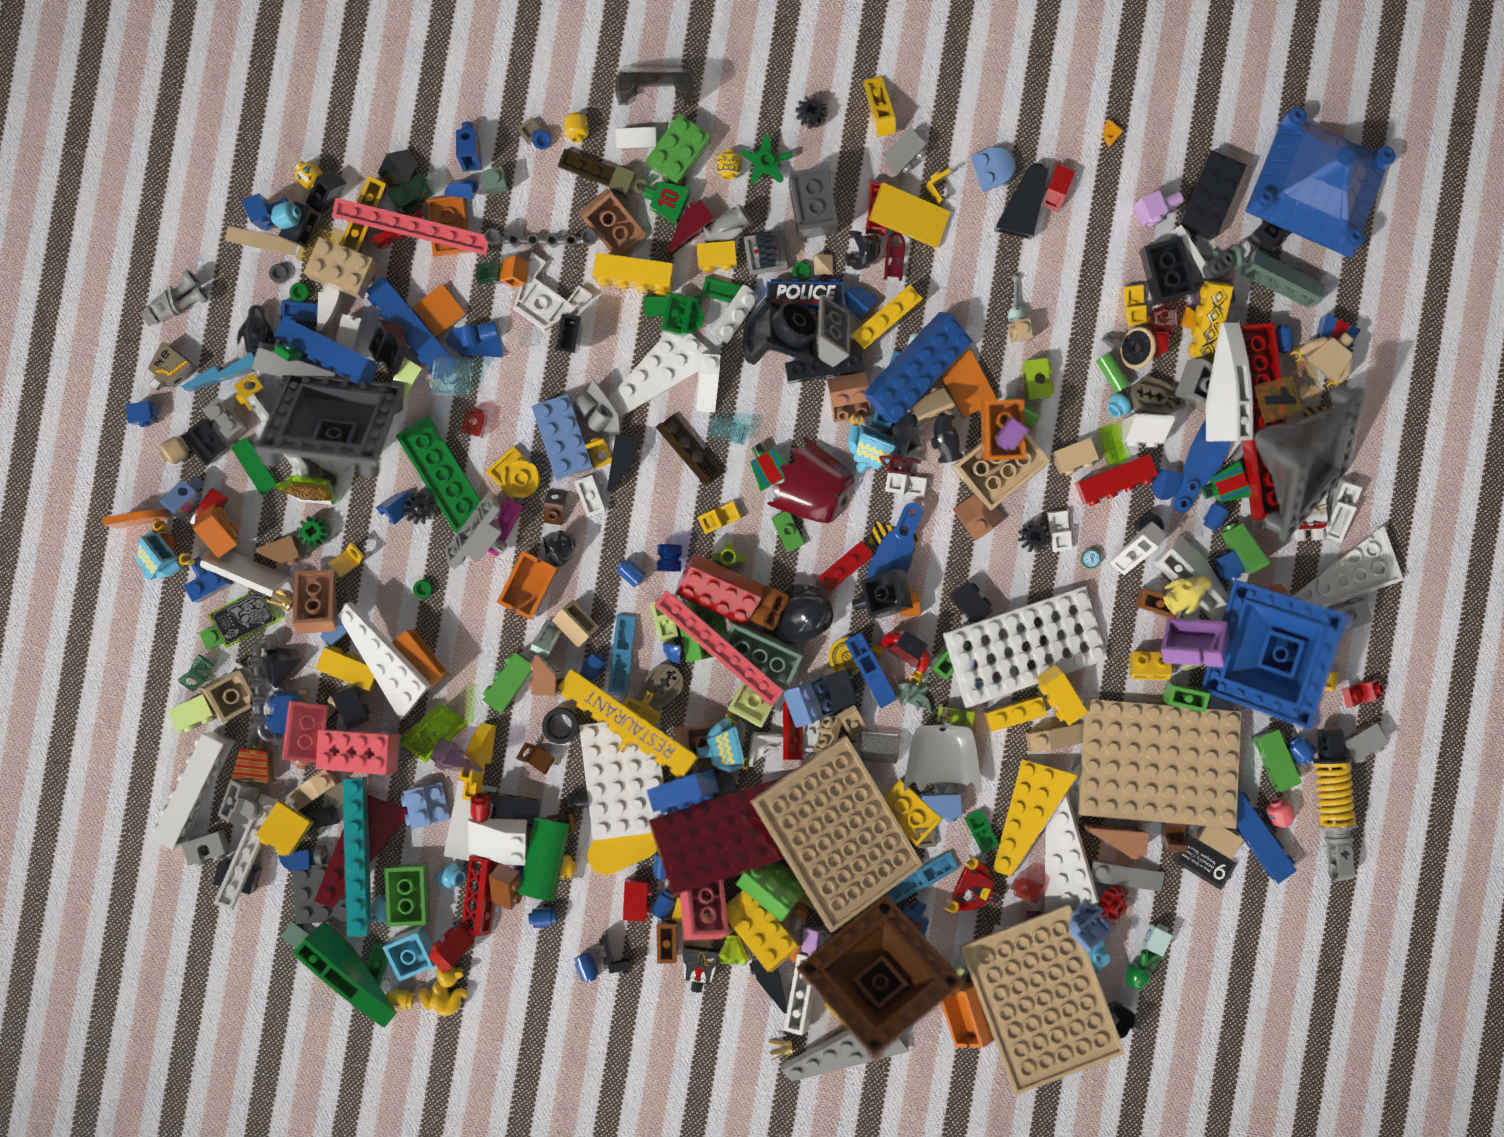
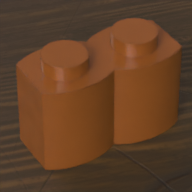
(769, 608)

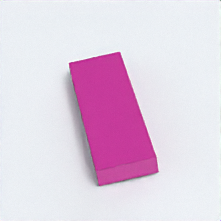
(507, 518)

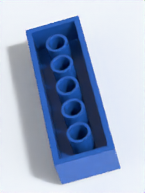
(917, 367)

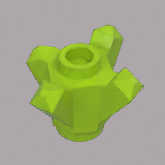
(728, 556)
(733, 952)

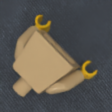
(1328, 357)

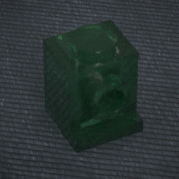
(488, 273)

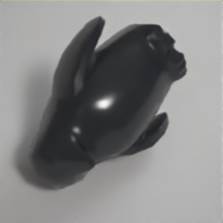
(255, 329)
(946, 439)

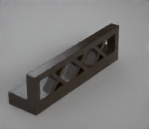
(687, 458)

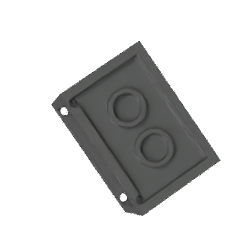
(812, 202)

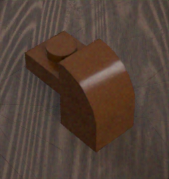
(1174, 837)

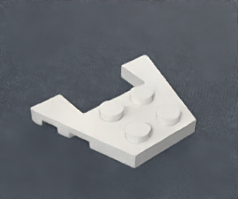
(542, 304)

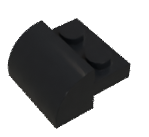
(389, 345)

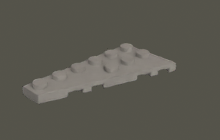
(833, 1055)

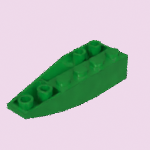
(344, 971)

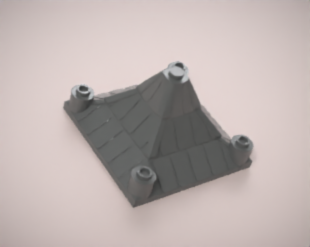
(331, 422)
(1309, 457)

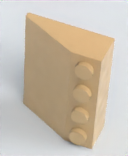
(997, 479)

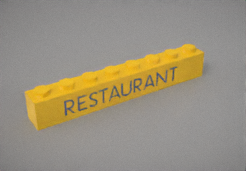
(628, 723)

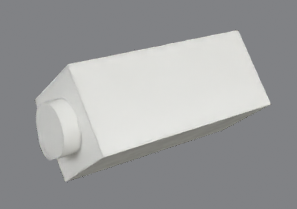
(350, 332)

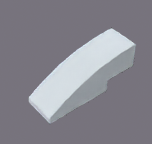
(328, 308)
(1342, 509)

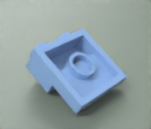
(425, 805)

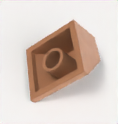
(977, 517)

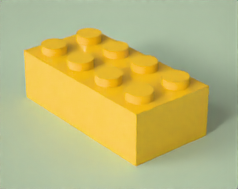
(633, 273)
(761, 931)

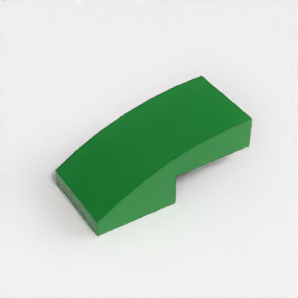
(981, 831)

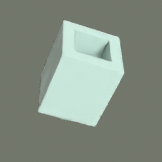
(1157, 939)

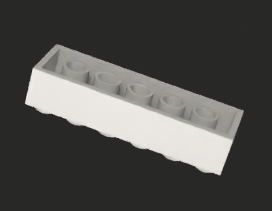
(192, 790)

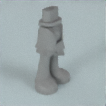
(168, 305)

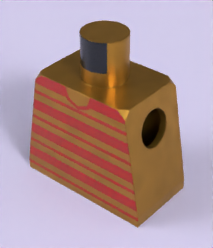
(254, 763)

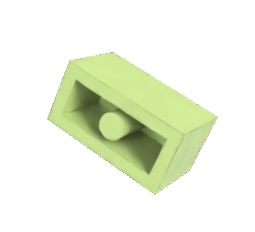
(191, 713)

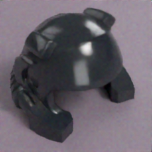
(868, 250)
(561, 550)
(1123, 1019)

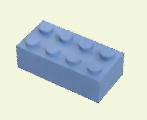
(562, 437)

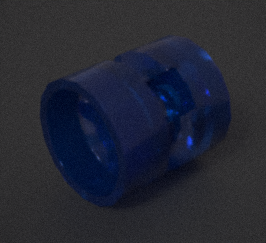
(669, 557)

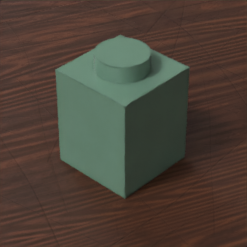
(496, 181)

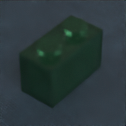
(411, 193)

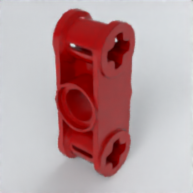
(872, 227)

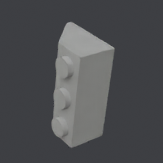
(833, 332)

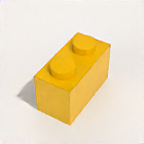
(716, 256)

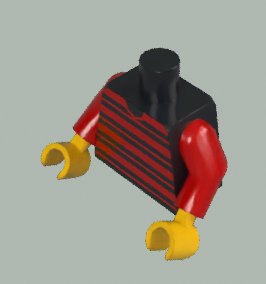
(907, 648)

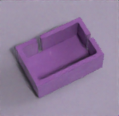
(1195, 642)

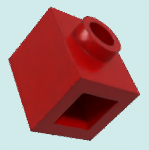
(1162, 342)

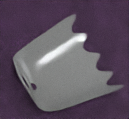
(943, 758)

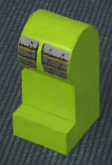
(955, 716)

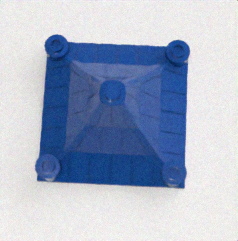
(1318, 184)
(1277, 654)

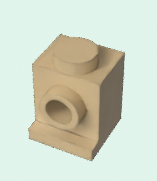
(1020, 330)

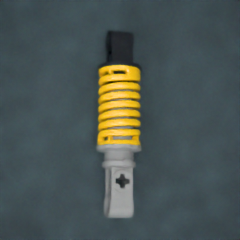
(1336, 802)

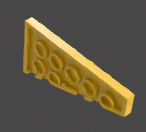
(1032, 805)

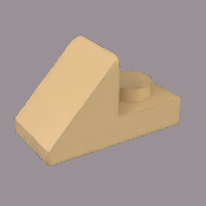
(852, 722)

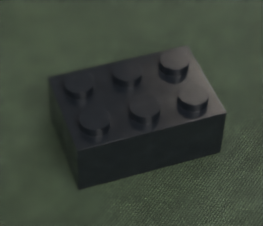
(1167, 271)

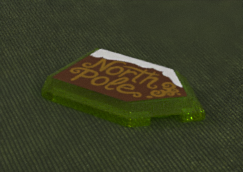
(308, 489)

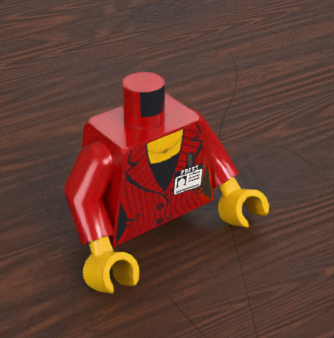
(973, 888)

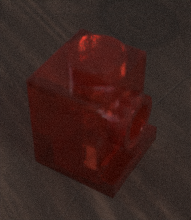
(474, 430)
(1033, 891)

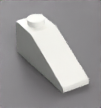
(707, 382)
(1138, 548)

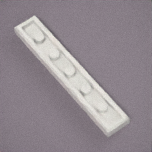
(243, 859)

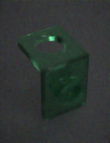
(199, 672)

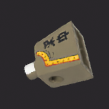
(169, 367)

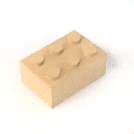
(340, 268)

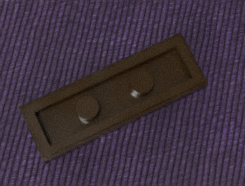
(586, 167)

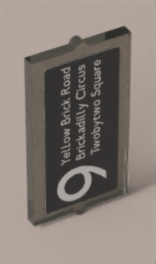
(1205, 862)

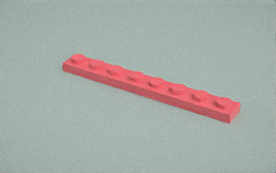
(409, 226)
(718, 648)

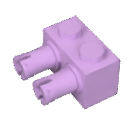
(1153, 207)

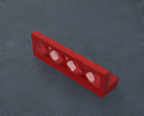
(484, 909)

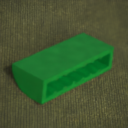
(544, 859)

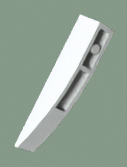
(1230, 389)
(1184, 562)

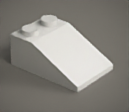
(1146, 430)
(499, 840)

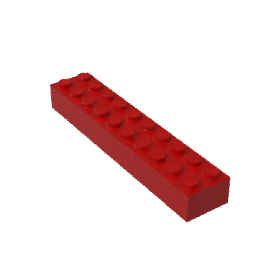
(1264, 367)

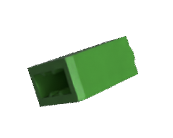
(1248, 551)

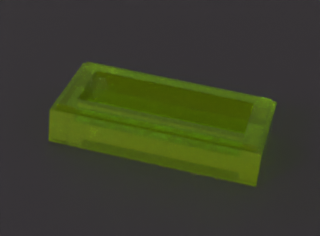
(1112, 445)

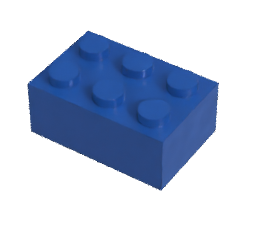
(683, 792)

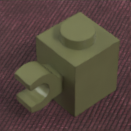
(624, 181)

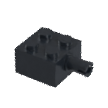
(884, 594)

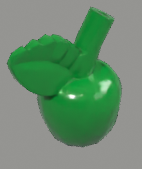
(1139, 974)

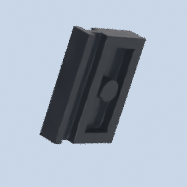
(204, 442)

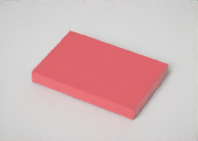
(302, 730)

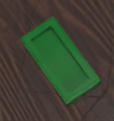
(719, 290)

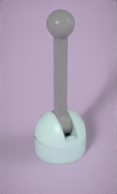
(1015, 312)

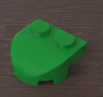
(681, 315)

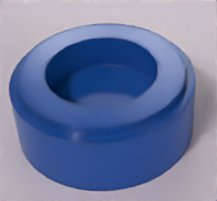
(541, 139)

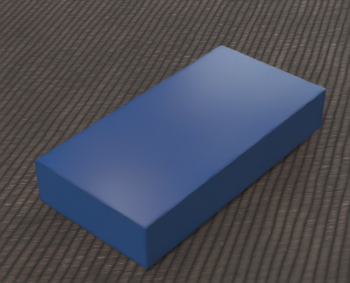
(299, 311)

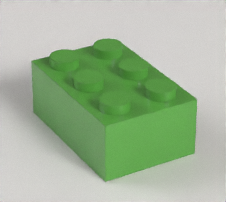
(678, 150)
(773, 888)

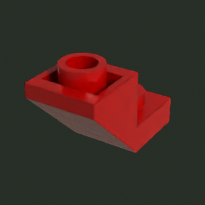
(1058, 187)
(1363, 692)

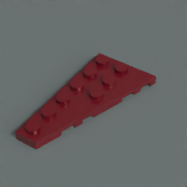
(383, 823)

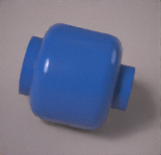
(1301, 749)

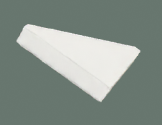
(762, 744)

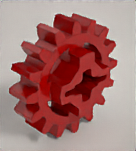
(1113, 904)

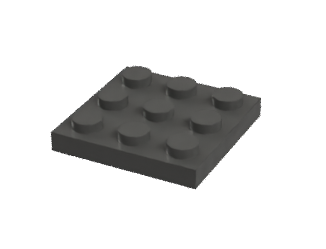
(305, 888)

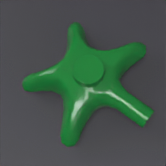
(766, 161)

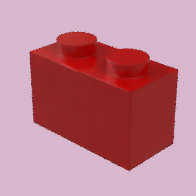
(636, 899)
(451, 948)

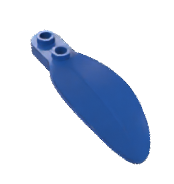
(1200, 465)
(897, 546)

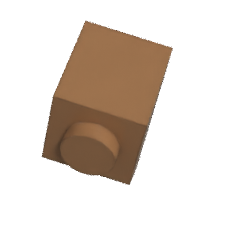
(283, 551)

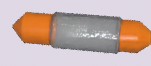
(798, 924)

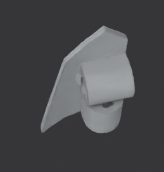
(598, 410)

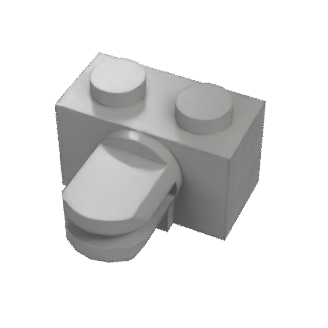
(240, 803)

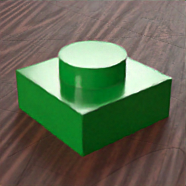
(288, 352)

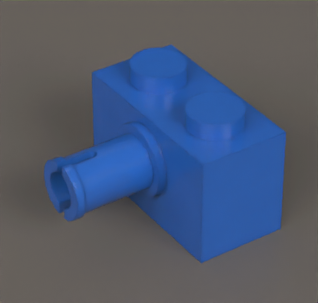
(260, 210)
(206, 583)

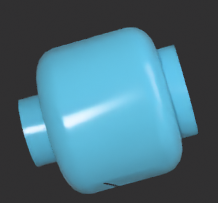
(286, 215)
(378, 909)

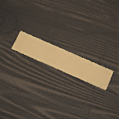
(259, 240)

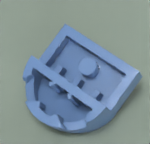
(994, 167)
(1089, 926)

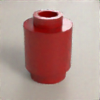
(480, 807)

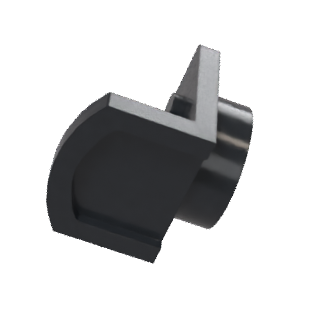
(783, 328)

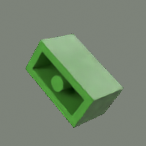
(1186, 696)

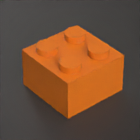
(216, 530)

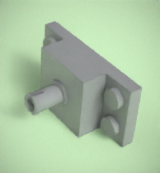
(477, 534)

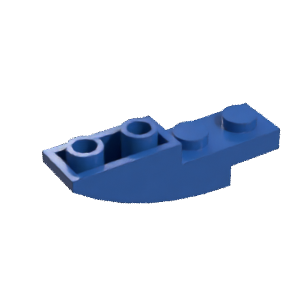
(870, 670)

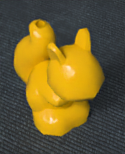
(438, 996)

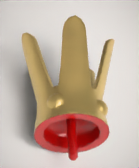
(285, 601)
(786, 1050)

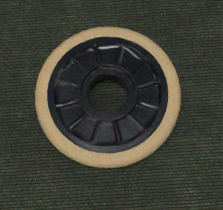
(1147, 350)

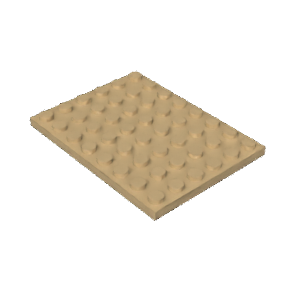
(1160, 763)
(837, 833)
(1041, 1000)

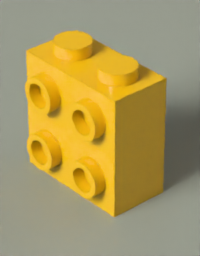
(284, 829)

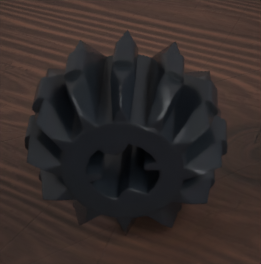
(815, 106)
(414, 501)
(1034, 543)

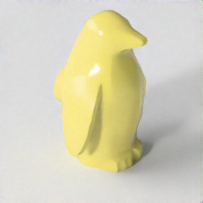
(1186, 593)

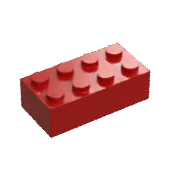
(719, 589)

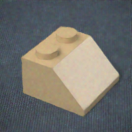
(931, 405)
(228, 695)

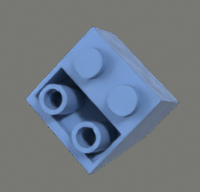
(809, 702)

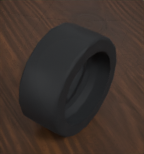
(546, 728)

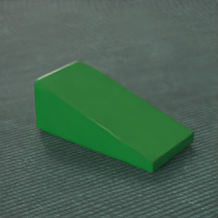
(377, 963)

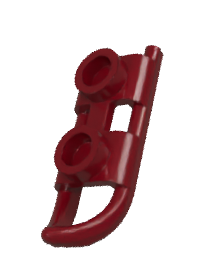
(894, 252)
(896, 462)

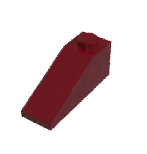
(690, 226)

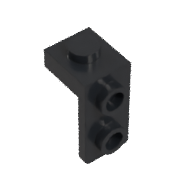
(621, 966)

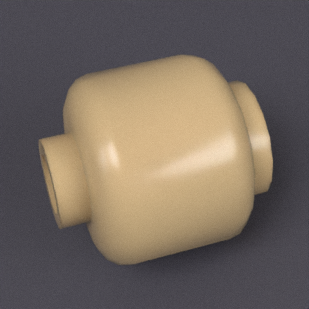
(174, 450)

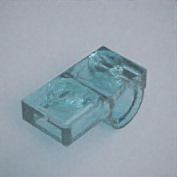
(728, 430)

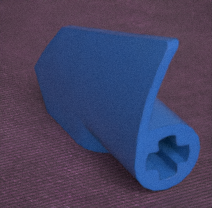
(476, 340)

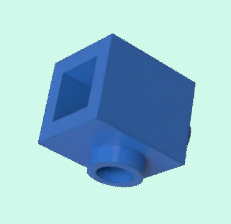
(142, 413)
(1228, 566)

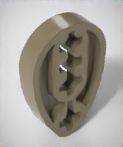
(1152, 406)
(654, 678)

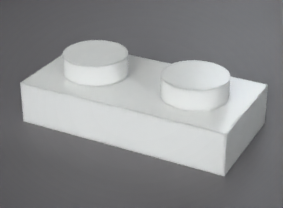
(590, 496)

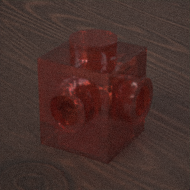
(1163, 320)

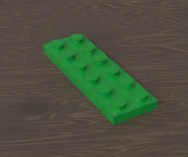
(440, 472)

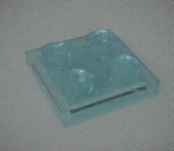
(451, 376)

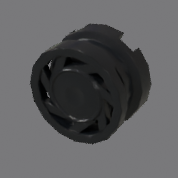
(1145, 519)

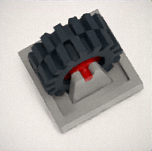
(765, 253)

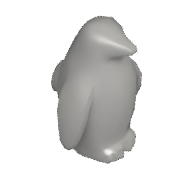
(728, 226)

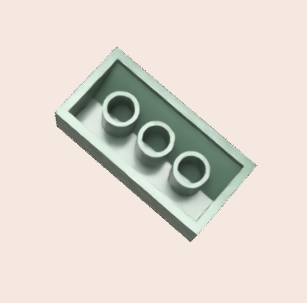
(1283, 279)
(766, 652)

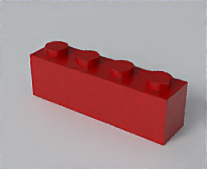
(1116, 479)

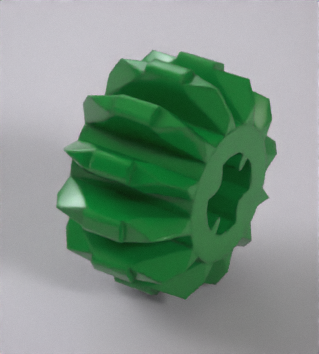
(316, 524)

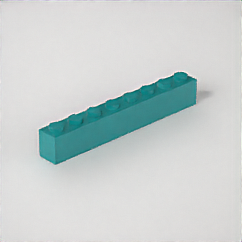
(357, 856)

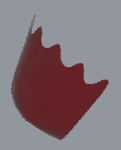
(812, 485)

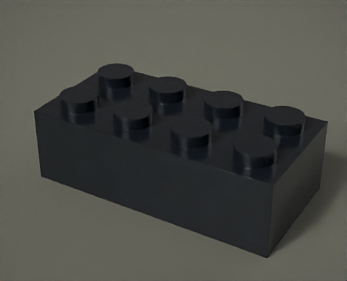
(1211, 195)

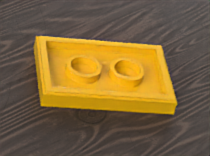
(911, 812)

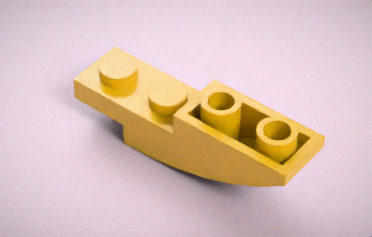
(481, 751)

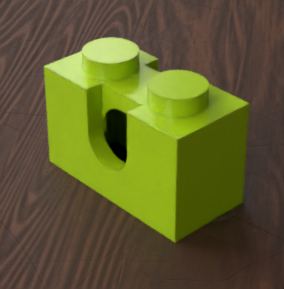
(1034, 390)

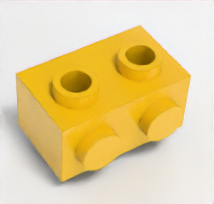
(1148, 666)

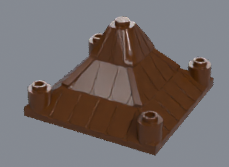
(880, 976)

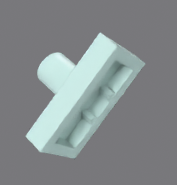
(546, 638)

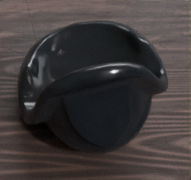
(805, 615)

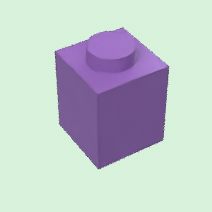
(1010, 434)

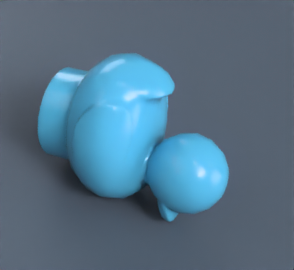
(1119, 405)
(451, 876)

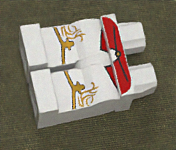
(1315, 522)

